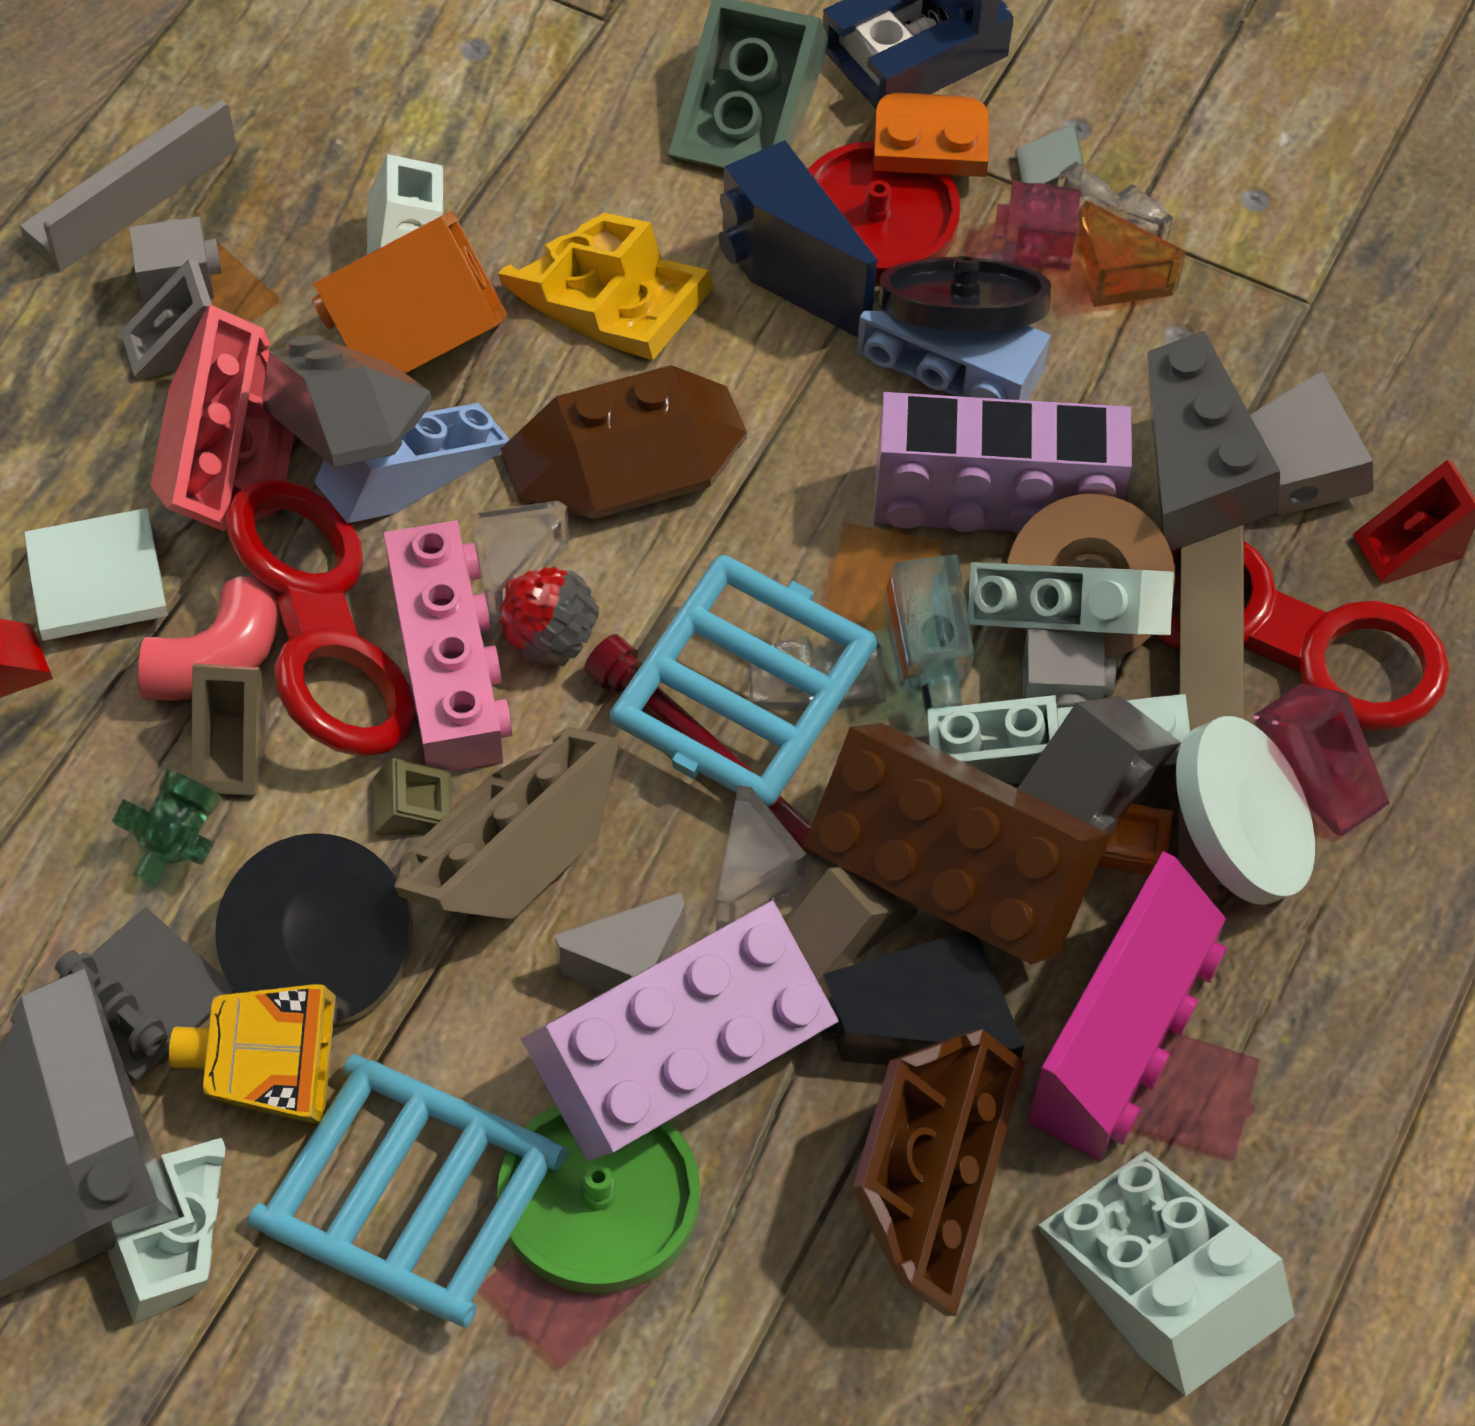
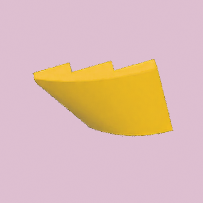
(612, 285)

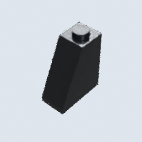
(917, 1001)

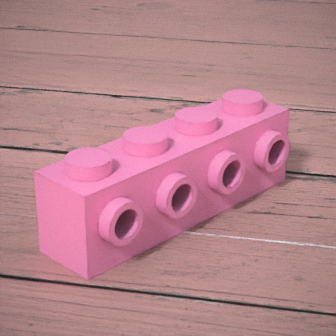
(445, 647)

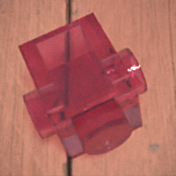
(1039, 225)

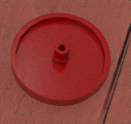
(892, 212)

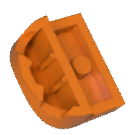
(931, 135)

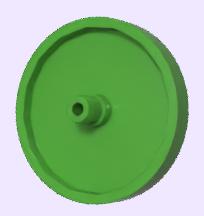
(611, 1217)

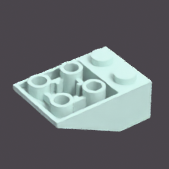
(1171, 1271)

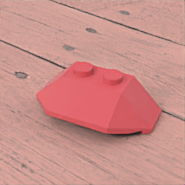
(215, 423)

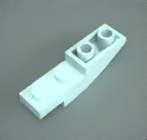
(1011, 734)

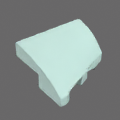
(173, 1258)

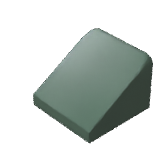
(1048, 156)

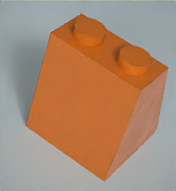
(411, 296)

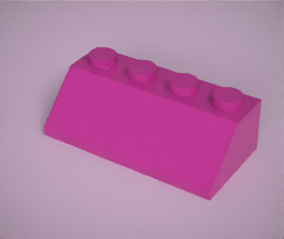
(1128, 1012)

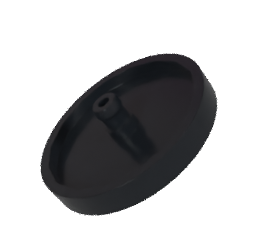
(965, 294)
(316, 916)

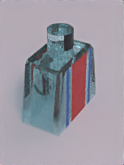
(929, 628)

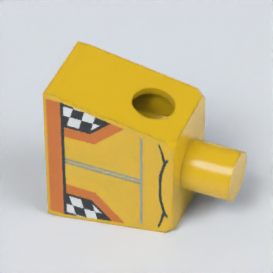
(264, 1050)

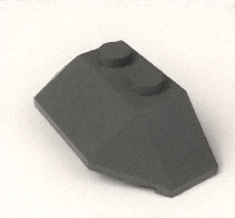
(341, 400)

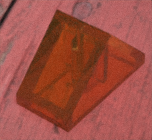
(1124, 260)

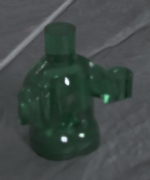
(170, 826)

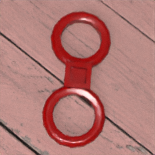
(319, 619)
(1301, 634)

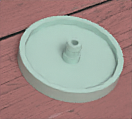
(1245, 810)

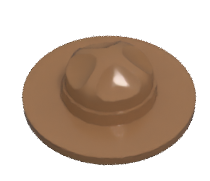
(1094, 534)

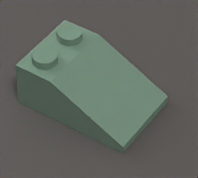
(748, 82)

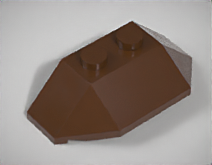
(626, 443)
(936, 1160)

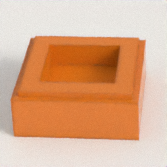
(1138, 840)

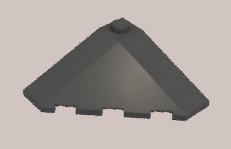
(70, 1138)

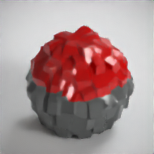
(548, 615)

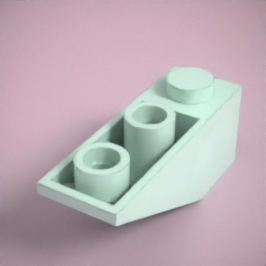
(402, 199)
(1071, 598)

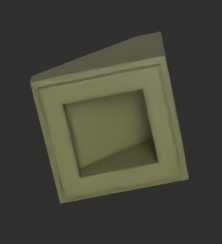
(409, 798)

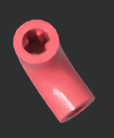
(238, 637)

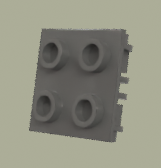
(148, 987)

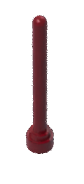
(616, 663)

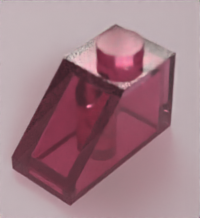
(1327, 753)

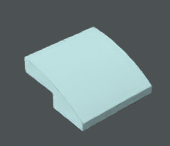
(95, 574)

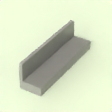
(131, 185)

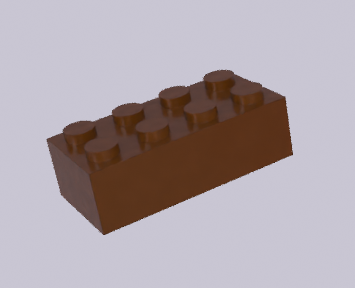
(956, 841)

